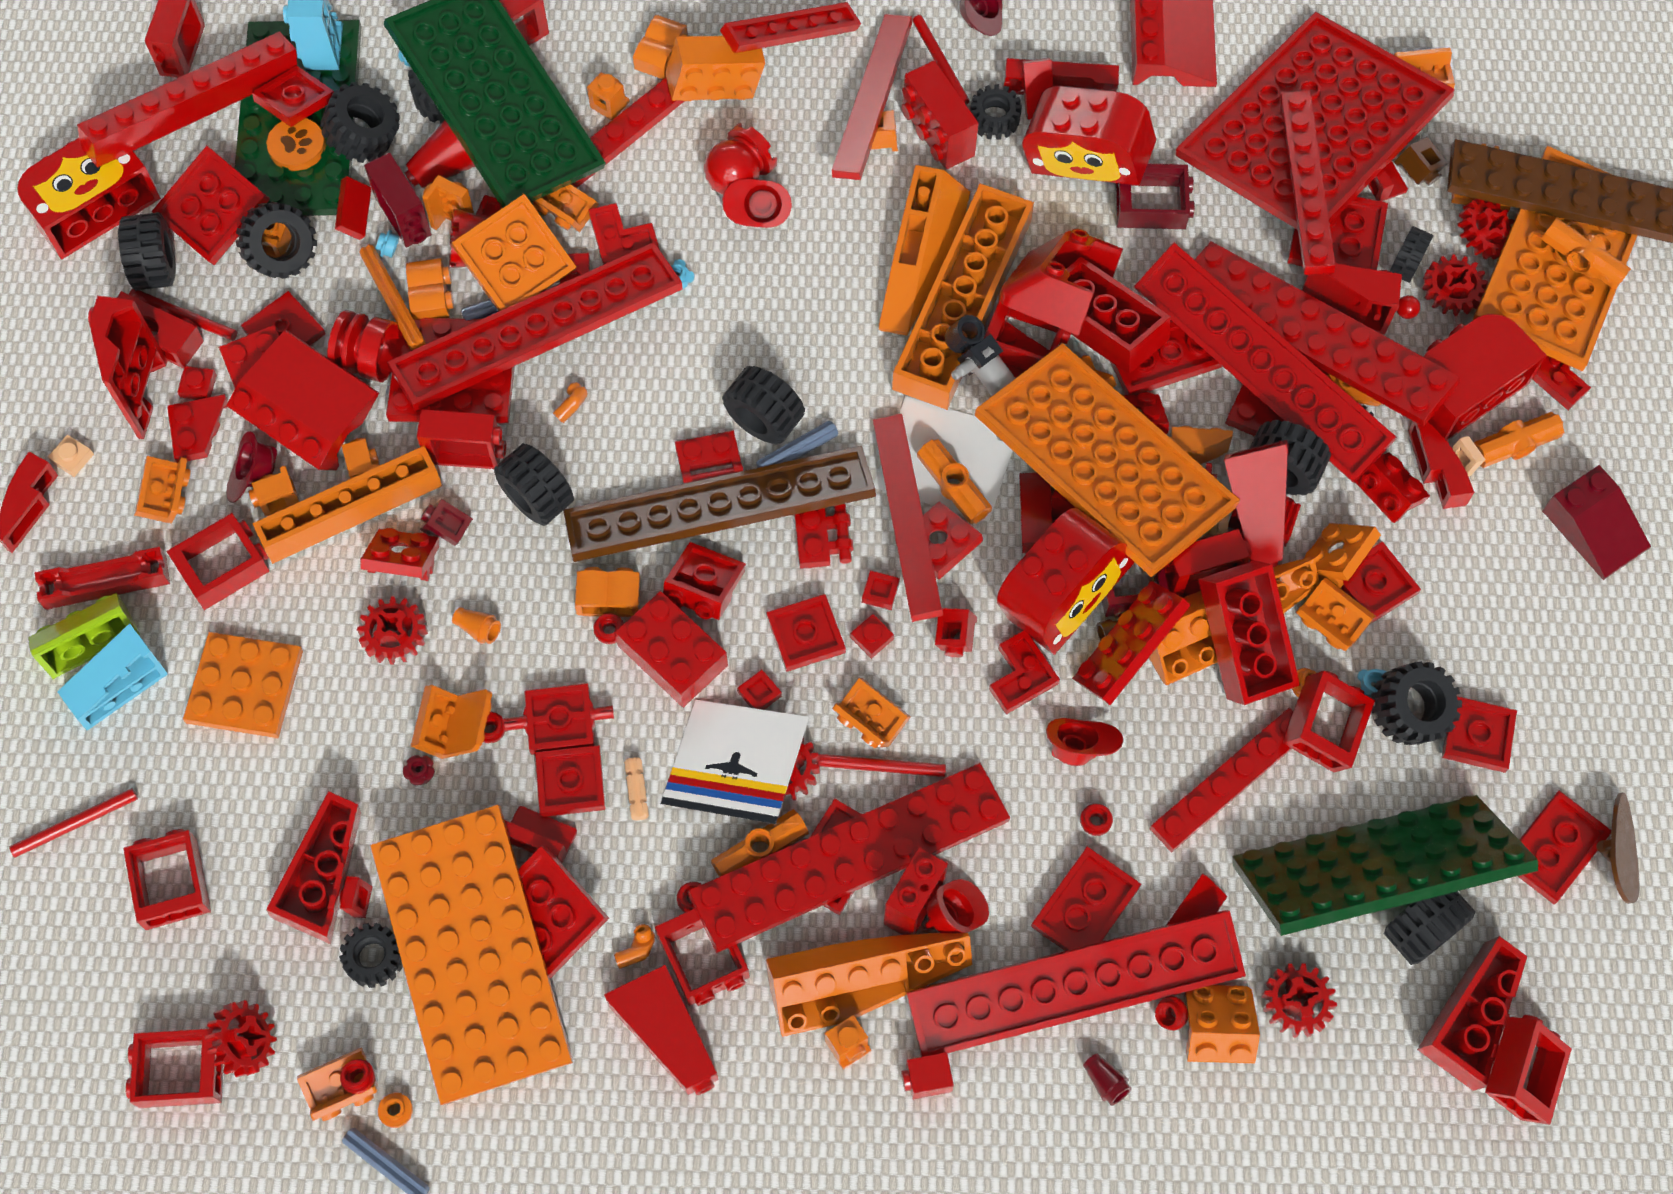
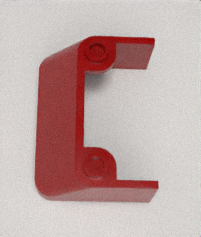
(1042, 285)

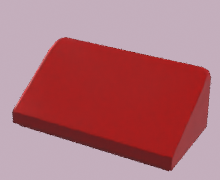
(1201, 900)

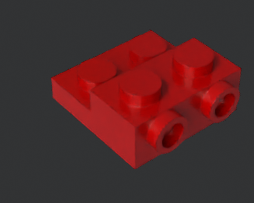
(703, 581)

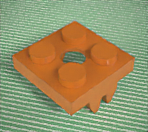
(1342, 562)

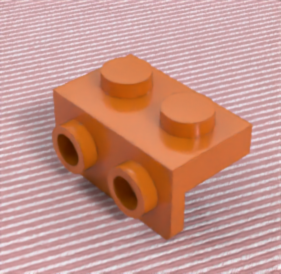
(1431, 61)
(441, 199)
(568, 206)
(161, 489)
(1335, 615)
(871, 714)
(324, 1090)

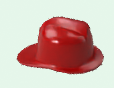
(756, 203)
(1080, 741)
(957, 908)

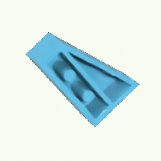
(315, 33)
(111, 678)

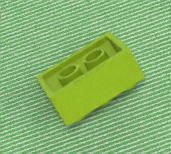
(79, 635)

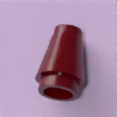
(1107, 1080)

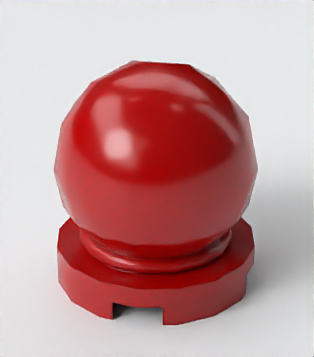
(739, 157)

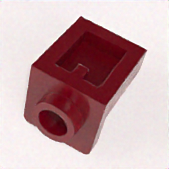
(445, 521)

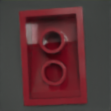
(1598, 522)

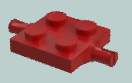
(559, 718)

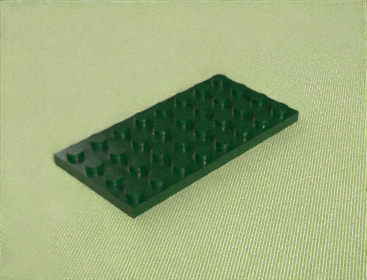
(495, 97)
(313, 189)
(1382, 864)

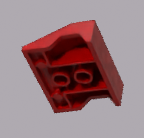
(1173, 41)
(125, 356)
(303, 400)

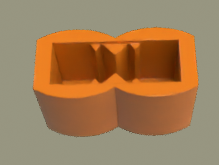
(656, 46)
(428, 289)
(607, 592)

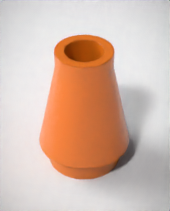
(478, 625)

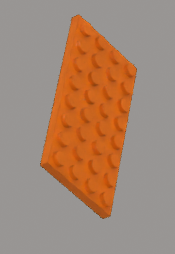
(1541, 291)
(1107, 458)
(471, 955)

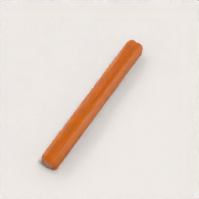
(392, 297)

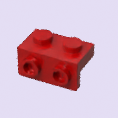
(1392, 487)

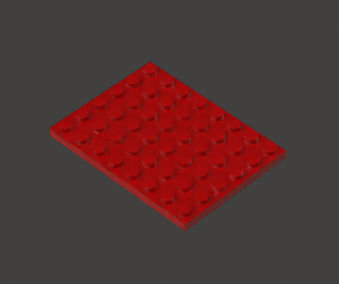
(1362, 110)

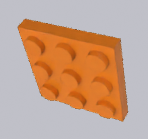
(513, 254)
(243, 685)

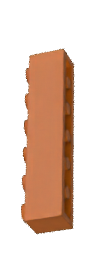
(347, 504)

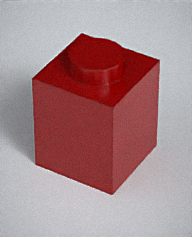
(928, 1076)

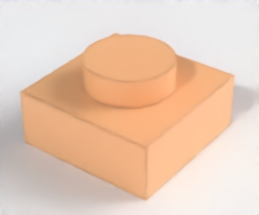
(1468, 454)
(70, 455)

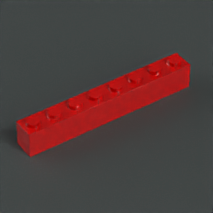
(185, 99)

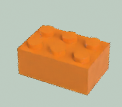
(711, 71)

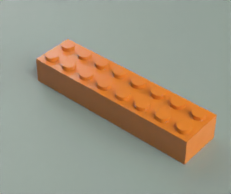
(963, 287)

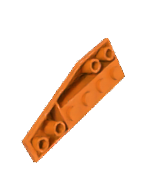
(926, 233)
(1190, 641)
(858, 976)

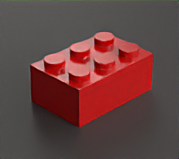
(939, 115)
(671, 649)

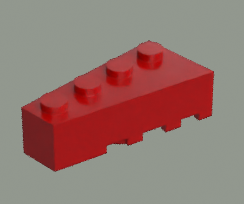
(313, 882)
(1474, 1017)

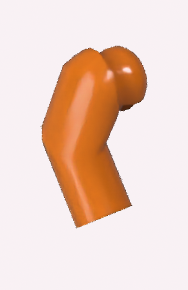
(572, 403)
(639, 949)

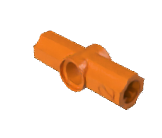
(1586, 253)
(1520, 438)
(963, 495)
(777, 836)

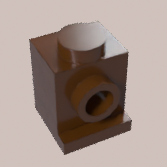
(1422, 161)

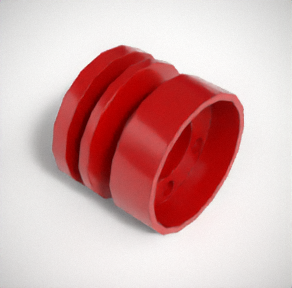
(363, 344)

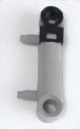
(980, 356)

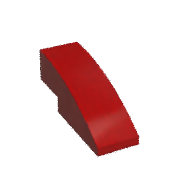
(1440, 465)
(25, 500)
(1035, 508)

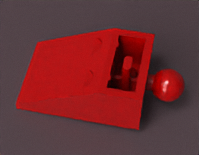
(1363, 295)

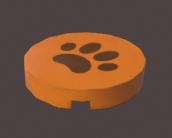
(297, 145)

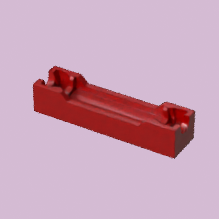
(1067, 75)
(102, 578)

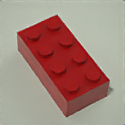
(1118, 320)
(1249, 632)

